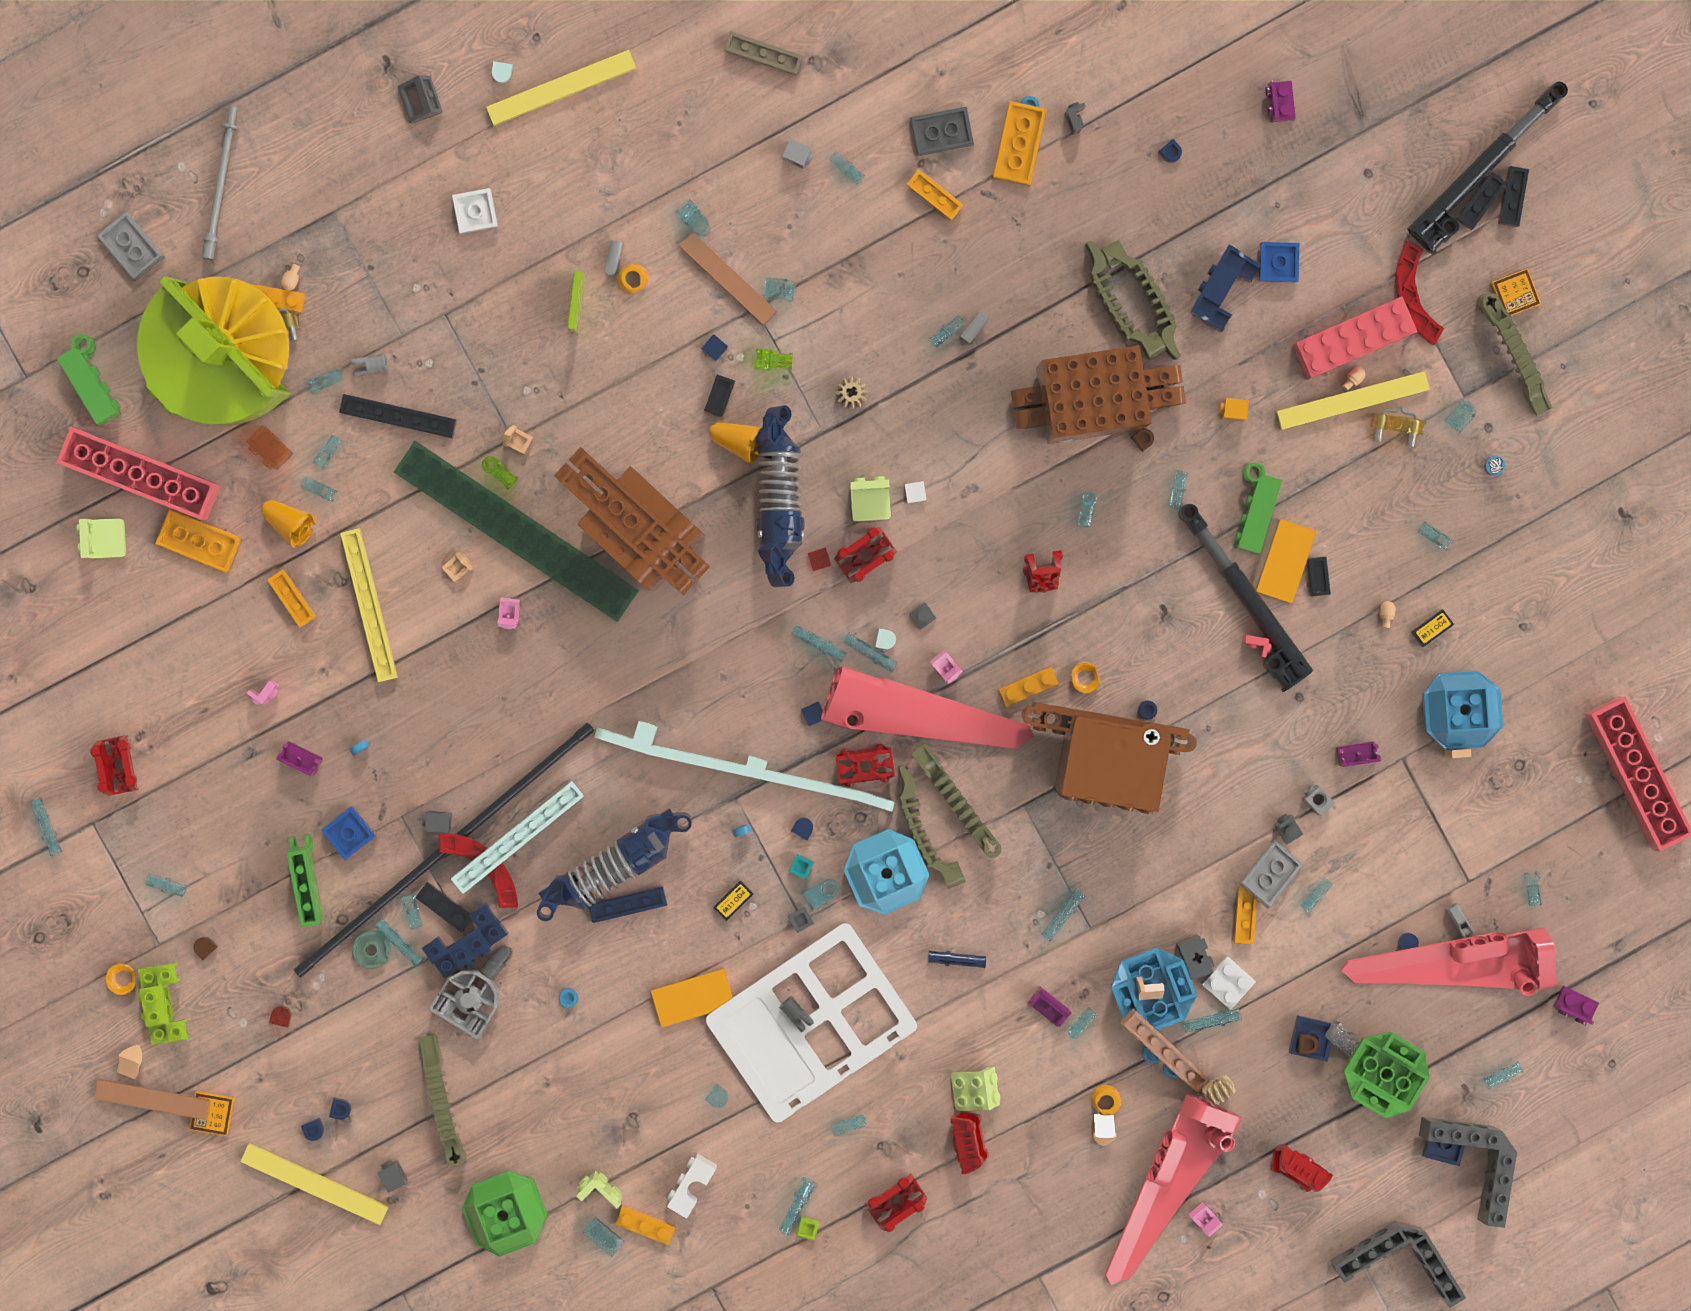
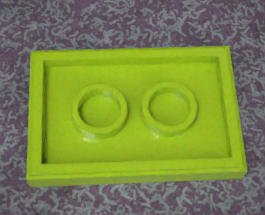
(576, 301)

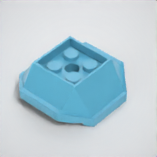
(883, 851)

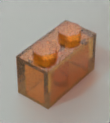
(269, 448)

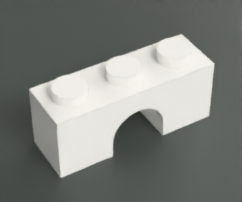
(698, 1170)

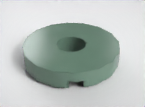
(360, 953)

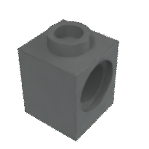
(437, 821)
(392, 1175)

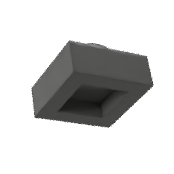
(923, 615)
(801, 919)

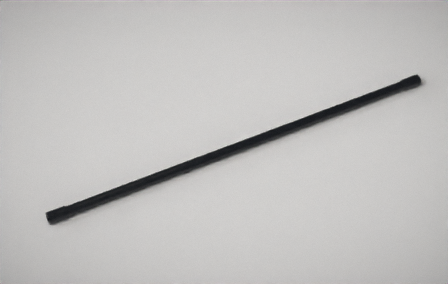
(310, 962)

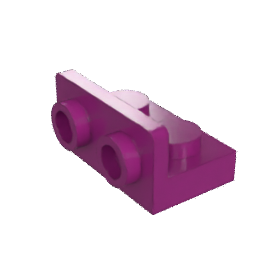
(1281, 101)
(1577, 1005)

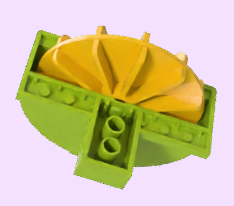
(213, 350)

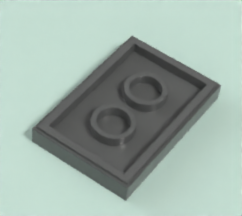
(942, 131)

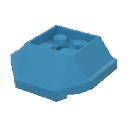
(1443, 715)
(1155, 968)

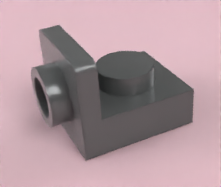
(1075, 121)
(1288, 828)

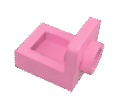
(508, 613)
(946, 666)
(267, 693)
(1205, 1219)

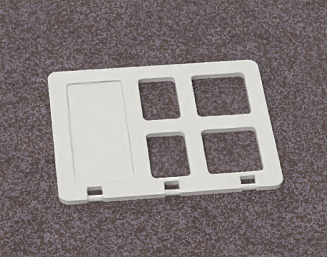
(776, 1054)

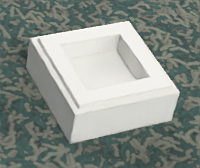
(915, 492)

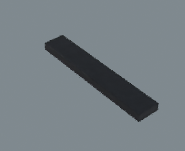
(397, 416)

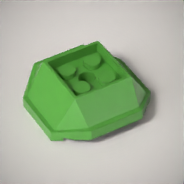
(1406, 1074)
(517, 1197)

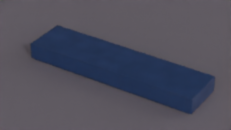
(628, 904)

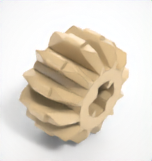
(848, 386)
(1218, 1090)

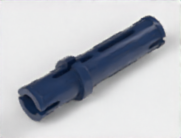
(956, 959)

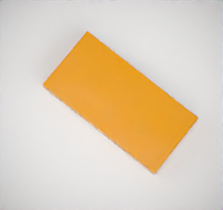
(1019, 143)
(198, 541)
(1285, 561)
(691, 997)

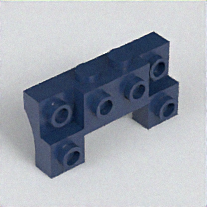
(1215, 289)
(476, 943)

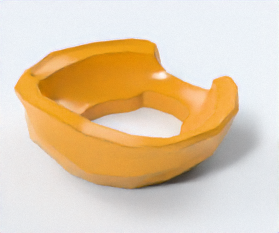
(632, 267)
(1085, 688)
(112, 983)
(1106, 1090)

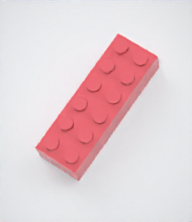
(1354, 338)

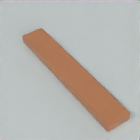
(728, 278)
(1164, 1050)
(152, 1099)

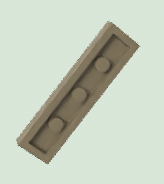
(763, 53)

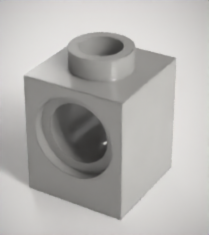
(797, 154)
(1325, 803)

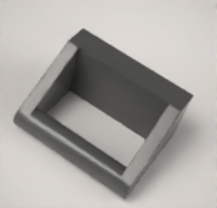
(427, 96)

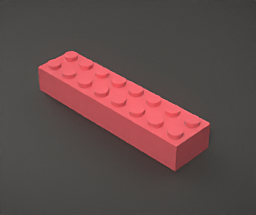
(138, 474)
(1639, 773)

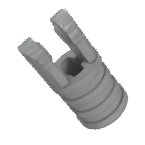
(373, 364)

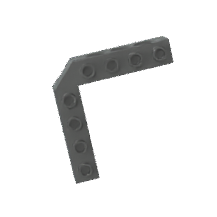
(1500, 1165)
(1389, 1239)

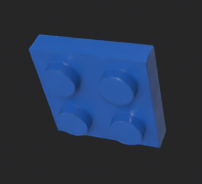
(1279, 262)
(348, 833)

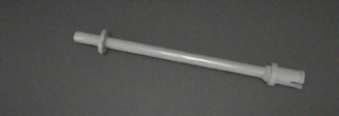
(210, 239)

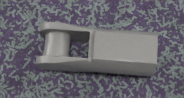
(614, 257)
(974, 327)
(1458, 918)

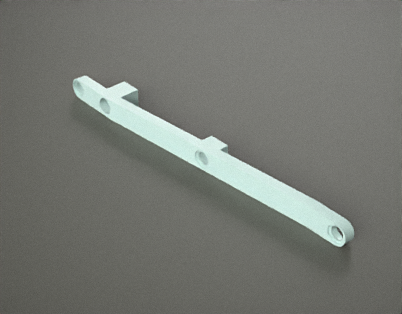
(754, 768)

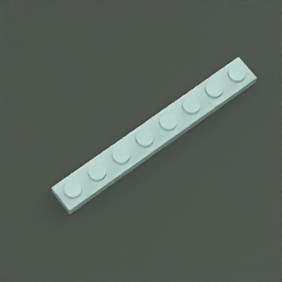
(517, 837)

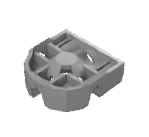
(474, 998)

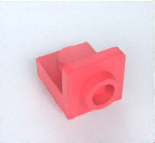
(1254, 642)

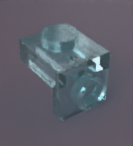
(779, 289)
(1461, 415)

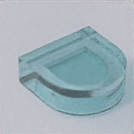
(717, 1097)

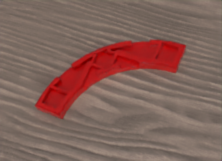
(1407, 288)
(471, 849)

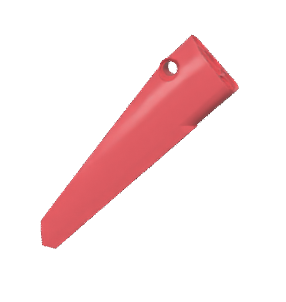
(904, 710)
(1488, 960)
(1180, 1162)

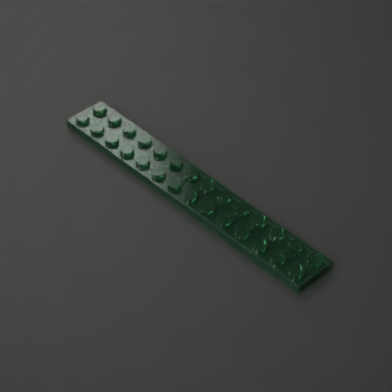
(516, 531)

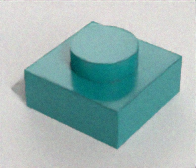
(801, 866)

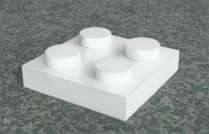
(475, 211)
(1228, 982)

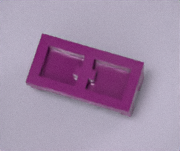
(1358, 754)
(299, 758)
(1049, 1007)

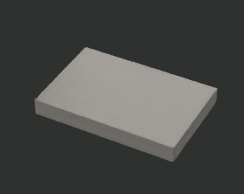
(130, 246)
(1271, 874)

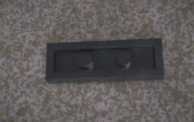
(1514, 196)
(1481, 200)
(444, 906)

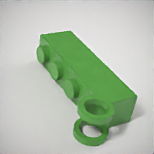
(87, 381)
(1258, 511)
(305, 882)

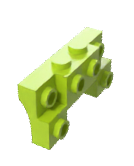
(157, 1006)

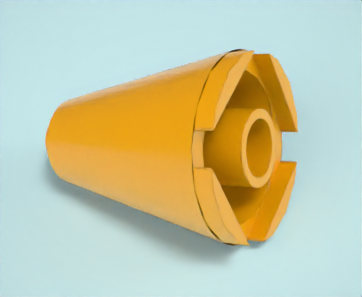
(737, 439)
(289, 522)

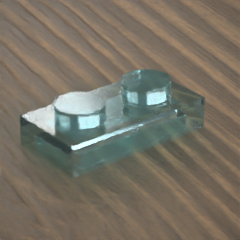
(603, 1236)

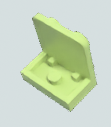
(870, 499)
(101, 538)
(975, 1090)
(600, 1182)

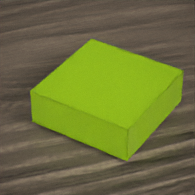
(807, 1228)

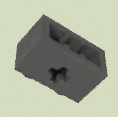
(1187, 949)

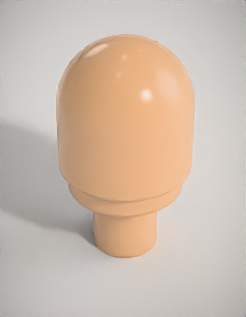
(290, 278)
(1354, 378)
(1387, 613)

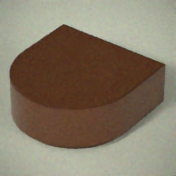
(1143, 439)
(204, 947)
(1307, 1044)

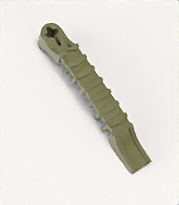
(1116, 256)
(1499, 317)
(1152, 343)
(957, 802)
(952, 872)
(432, 1065)

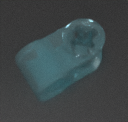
(692, 216)
(818, 895)

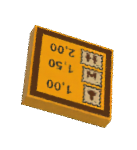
(1516, 292)
(218, 1116)

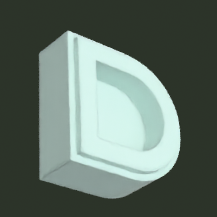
(502, 72)
(885, 639)

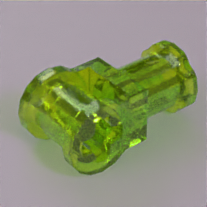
(771, 360)
(500, 472)

